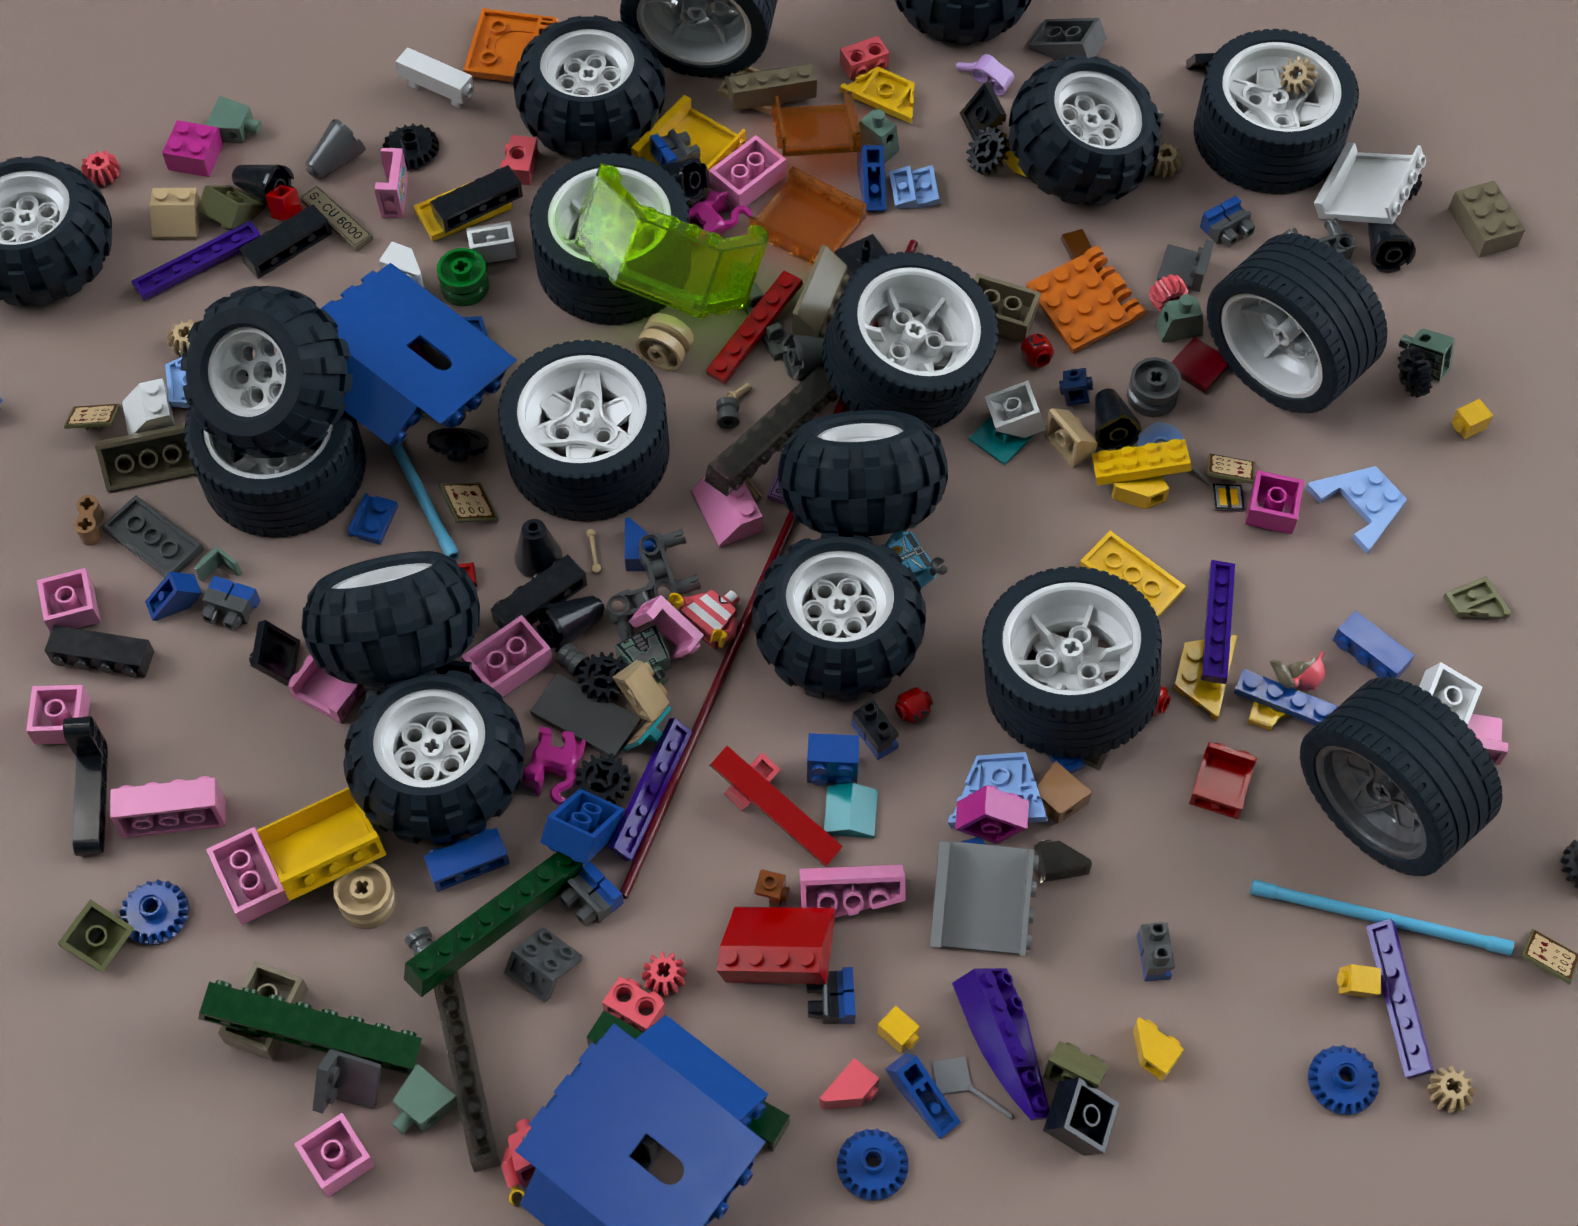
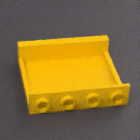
(711, 137)
(320, 843)

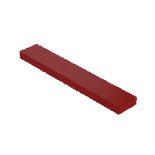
(776, 806)

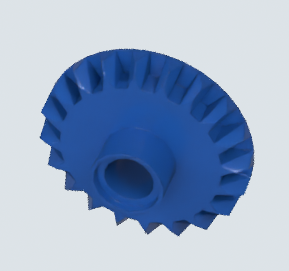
(164, 921)
(1332, 1091)
(868, 1181)

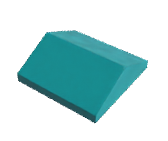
(850, 810)

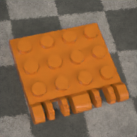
(500, 42)
(1083, 301)

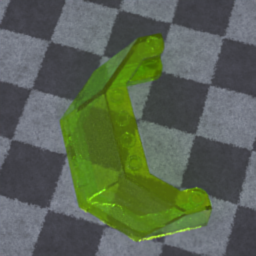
(664, 255)

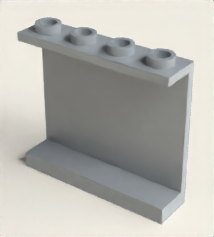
(983, 897)

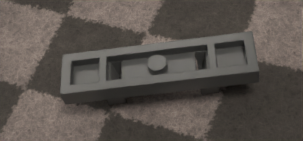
(775, 333)

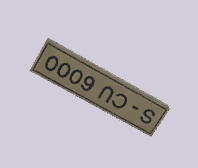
(339, 220)

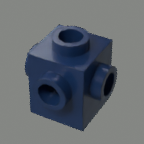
(1076, 386)

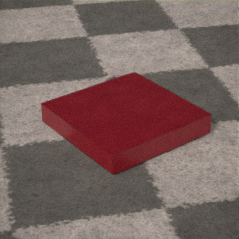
(1200, 364)

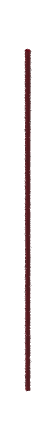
(713, 693)

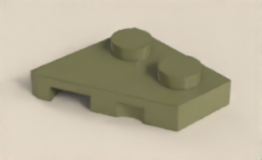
(1477, 600)

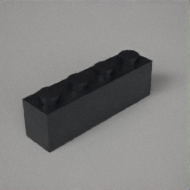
(476, 198)
(285, 241)
(547, 587)
(99, 651)

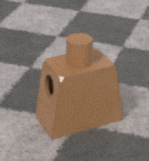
(1062, 793)

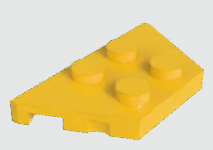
(884, 92)
(1189, 682)

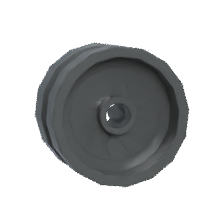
(1154, 387)

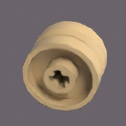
(664, 341)
(365, 896)

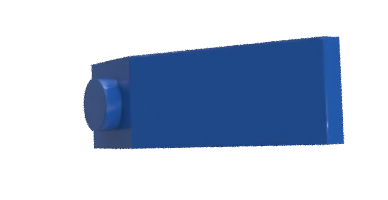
(872, 177)
(923, 1094)

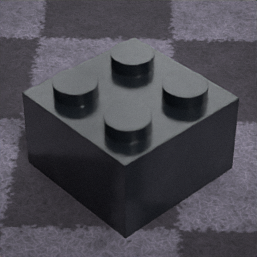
(1081, 1116)

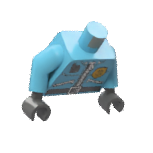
(915, 557)

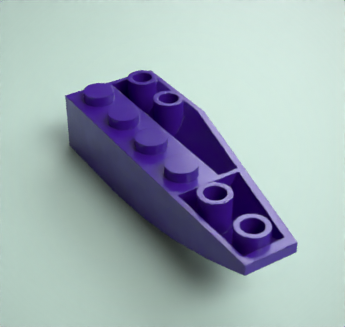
(1003, 1036)

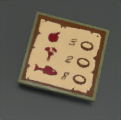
(92, 416)
(1231, 468)
(467, 502)
(1551, 956)

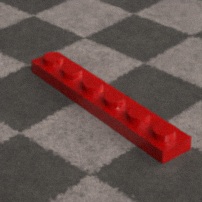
(754, 327)

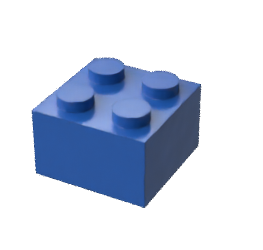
(832, 758)

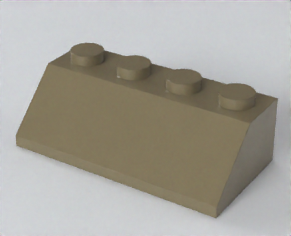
(762, 86)
(820, 295)
(144, 457)

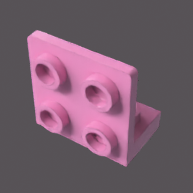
(1490, 734)

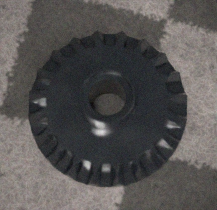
(418, 144)
(457, 442)

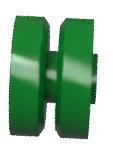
(463, 276)

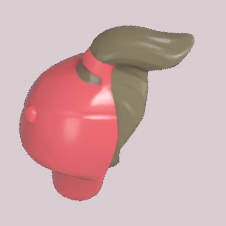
(1301, 674)

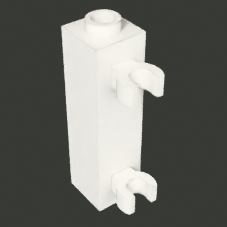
(435, 76)

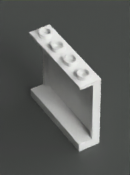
(1368, 185)

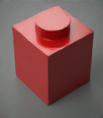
(283, 202)

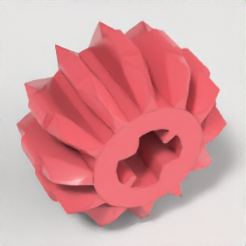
(101, 168)
(1167, 289)
(662, 983)

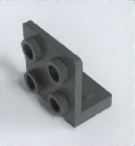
(1187, 264)
(541, 962)
(346, 1079)

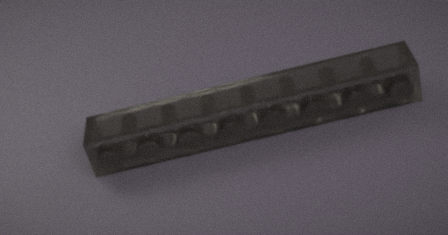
(770, 433)
(466, 1074)

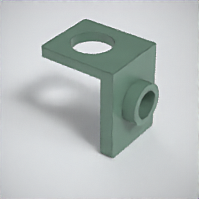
(212, 561)

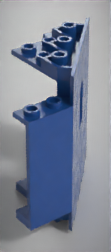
(392, 380)
(614, 1097)

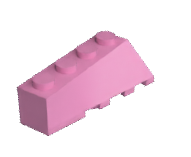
(852, 888)

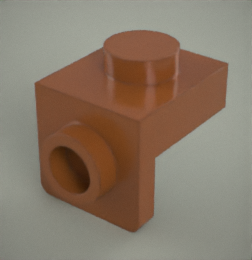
(773, 887)

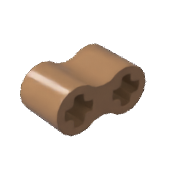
(89, 520)

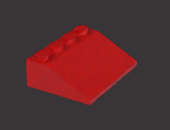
(777, 945)

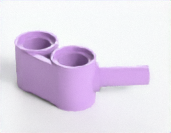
(989, 69)

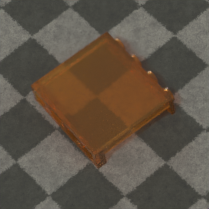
(817, 128)
(810, 215)

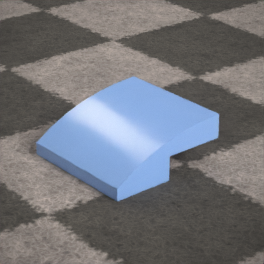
(915, 187)

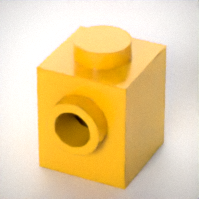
(1472, 418)
(1359, 981)
(899, 1030)

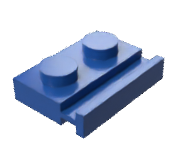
(372, 518)

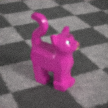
(705, 213)
(555, 760)

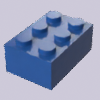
(581, 826)

